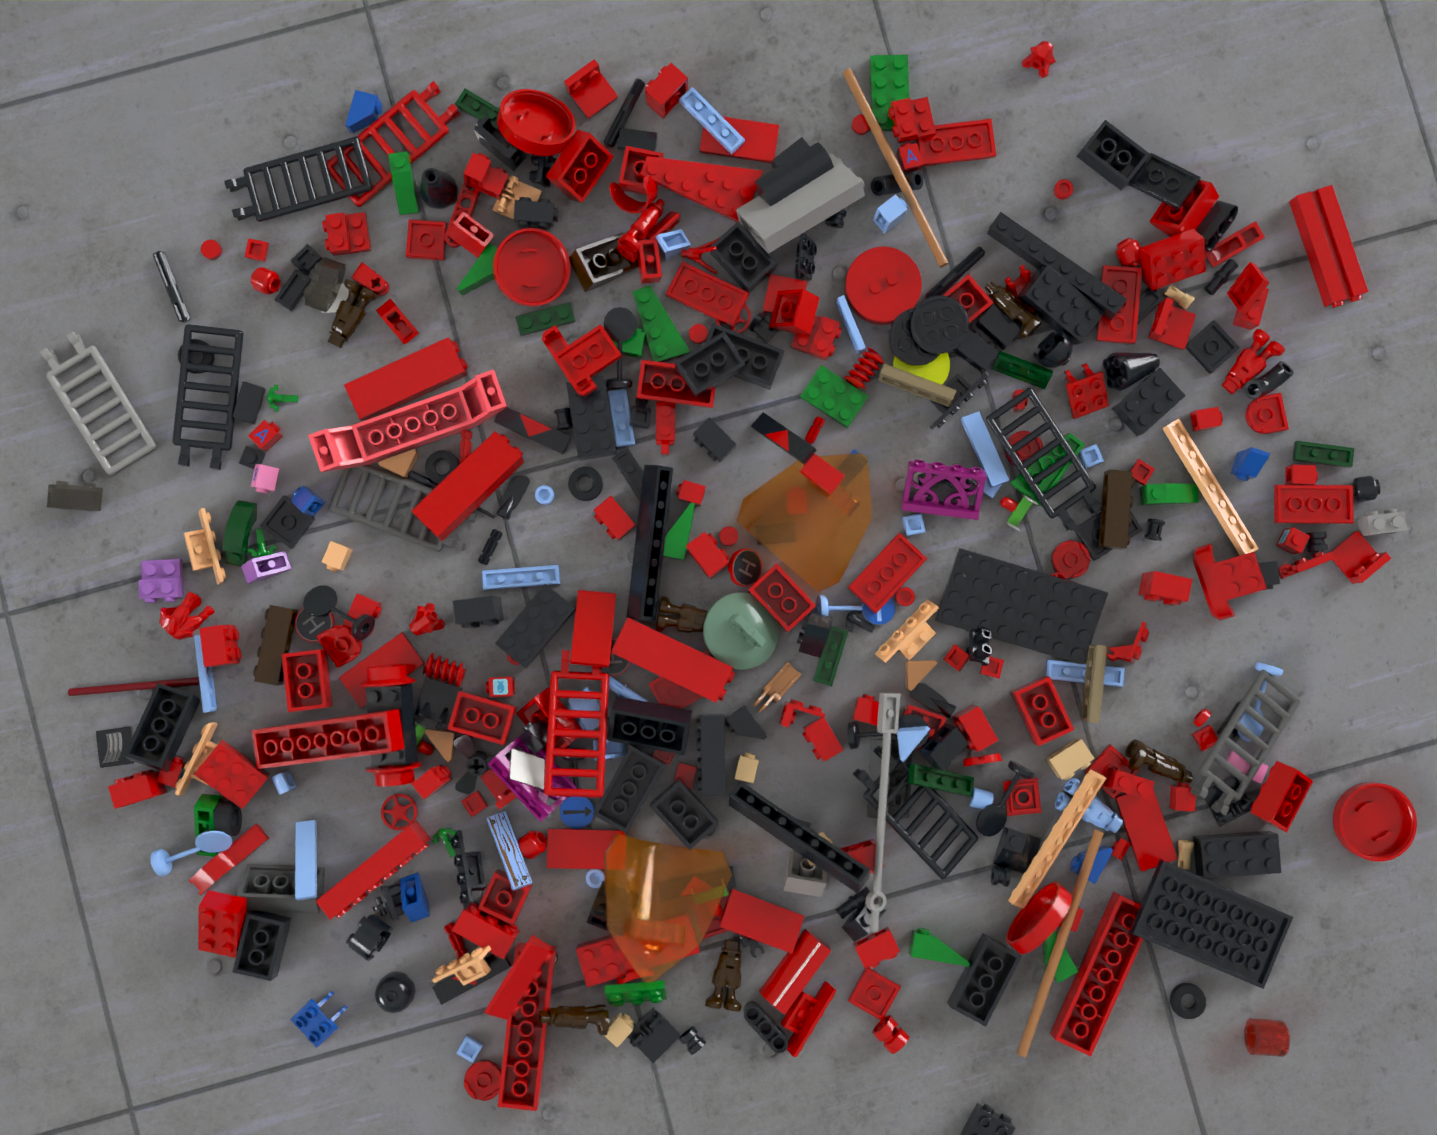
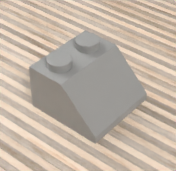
(802, 877)

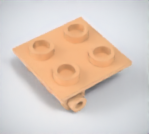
(512, 192)

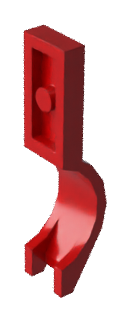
(229, 858)

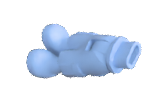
(1096, 813)

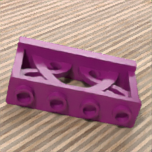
(961, 508)
(532, 799)

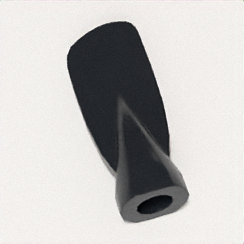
(513, 495)
(932, 699)

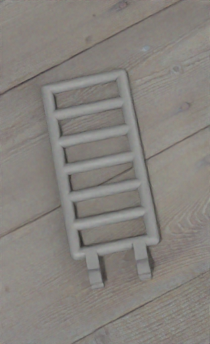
(83, 353)

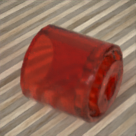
(1266, 1037)

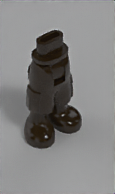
(1014, 309)
(348, 315)
(690, 618)
(1157, 761)
(727, 974)
(577, 1017)

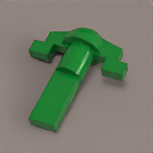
(272, 398)
(261, 545)
(442, 833)

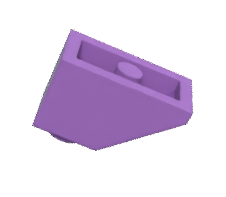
(266, 567)

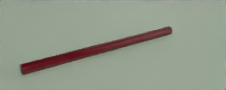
(132, 686)

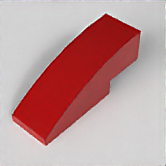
(1235, 244)

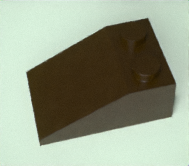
(600, 263)

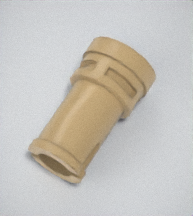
(1183, 300)
(1185, 848)

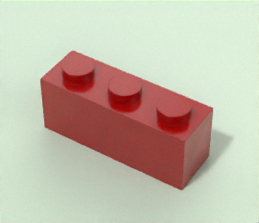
(432, 780)

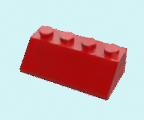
(663, 383)
(518, 979)

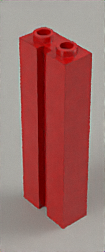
(1328, 247)
(406, 379)
(468, 485)
(673, 660)

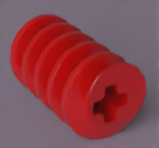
(864, 368)
(444, 670)

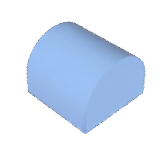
(284, 782)
(981, 798)

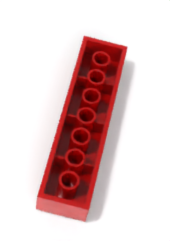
(328, 739)
(1099, 977)
(527, 1043)

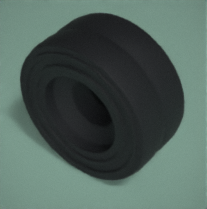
(228, 818)

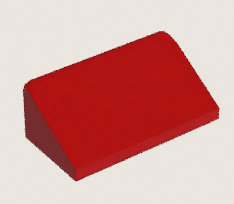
(665, 225)
(822, 474)

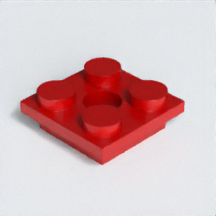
(1031, 805)

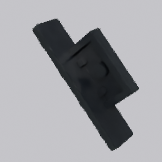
(963, 392)
(470, 870)

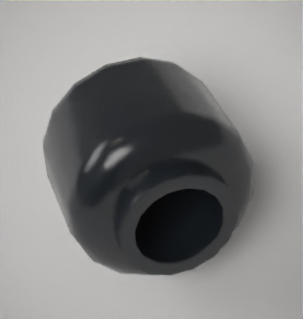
(1365, 488)

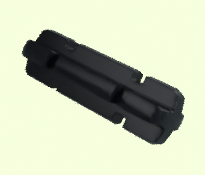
(490, 547)

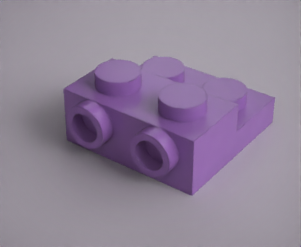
(161, 580)

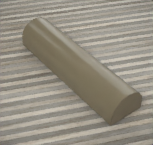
(917, 385)
(1094, 683)

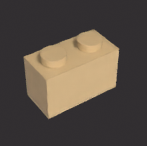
(1069, 759)

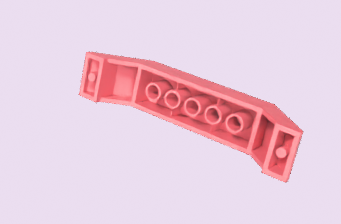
(409, 425)

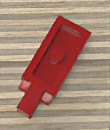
(665, 425)
(1302, 564)

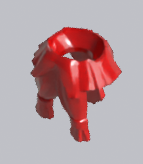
(177, 619)

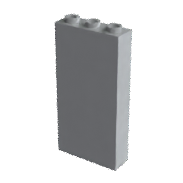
(802, 209)

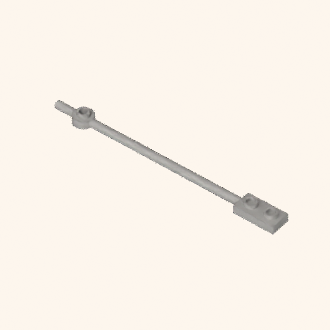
(887, 723)

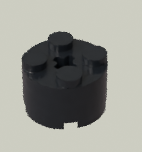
(369, 937)

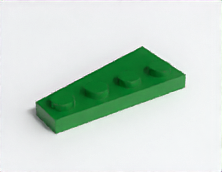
(659, 329)
(1044, 462)

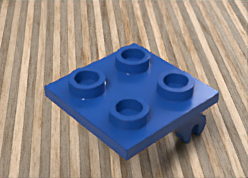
(314, 1022)

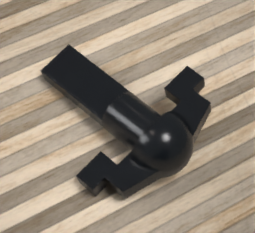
(852, 618)

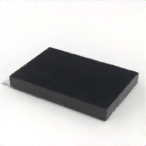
(1164, 181)
(1089, 534)

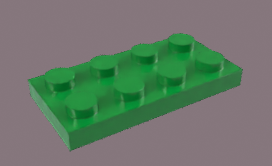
(888, 83)

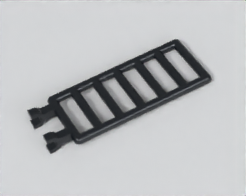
(247, 181)
(186, 444)
(1092, 504)
(873, 786)

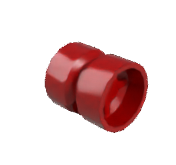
(893, 1037)

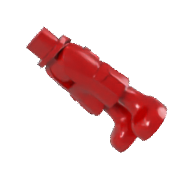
(628, 242)
(1248, 364)

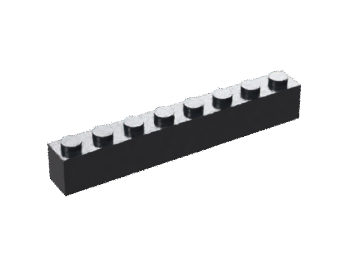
(1040, 254)
(649, 542)
(799, 837)

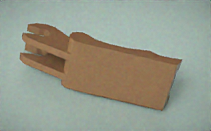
(778, 685)

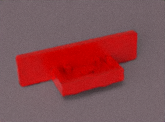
(805, 1015)

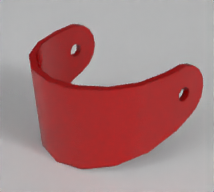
(630, 205)

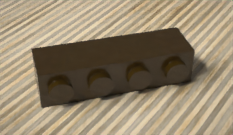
(1116, 509)
(276, 641)

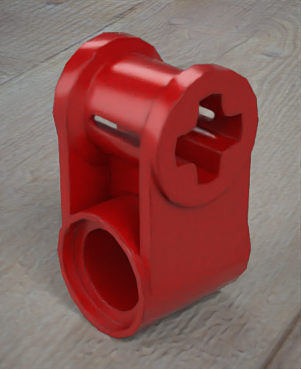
(369, 278)

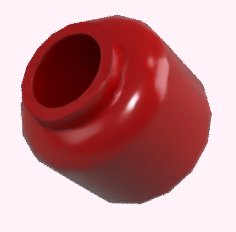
(1128, 252)
(265, 281)
(532, 844)

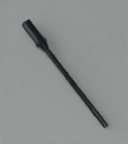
(427, 482)

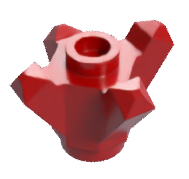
(1040, 58)
(426, 620)

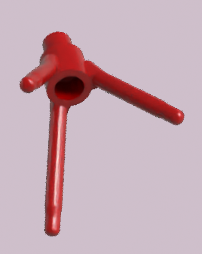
(696, 254)

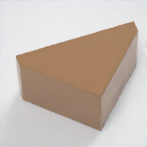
(401, 463)
(916, 671)
(443, 741)

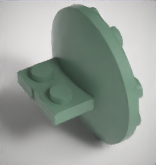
(740, 631)

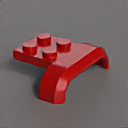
(582, 357)
(1226, 579)

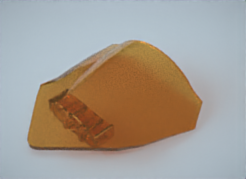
(809, 526)
(660, 900)

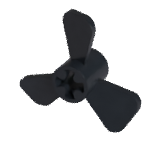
(468, 780)

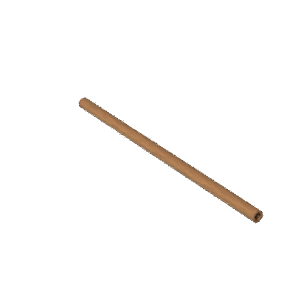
(895, 168)
(1059, 944)

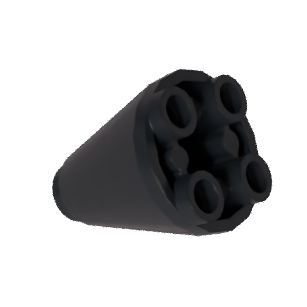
(438, 188)
(1128, 368)

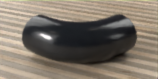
(888, 185)
(1269, 381)

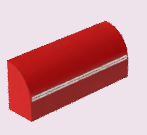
(795, 971)

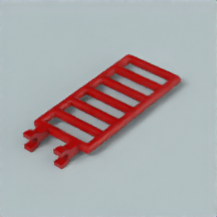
(421, 99)
(552, 732)

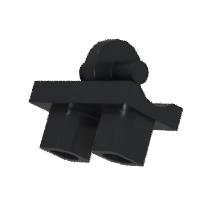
(544, 165)
(979, 647)
(388, 893)

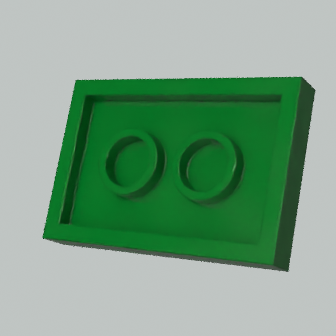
(834, 396)
(636, 993)

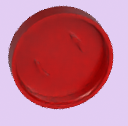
(535, 122)
(531, 267)
(882, 285)
(1375, 821)
(1039, 918)

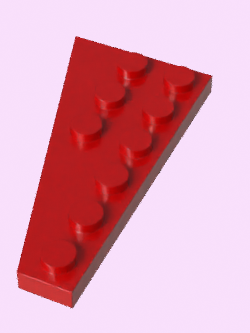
(709, 185)

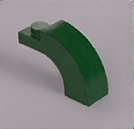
(238, 531)

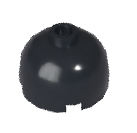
(1054, 350)
(395, 992)

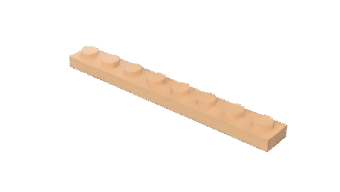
(1210, 487)
(1057, 838)

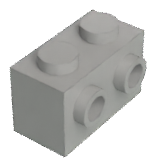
(1383, 523)

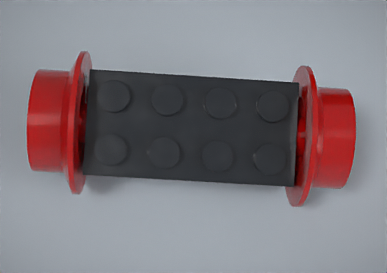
(386, 691)

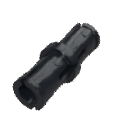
(1221, 277)
(853, 903)

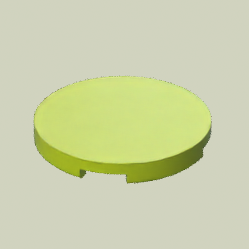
(935, 371)

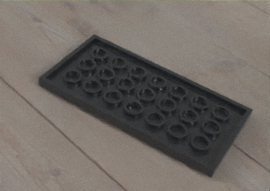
(1021, 606)
(1211, 924)

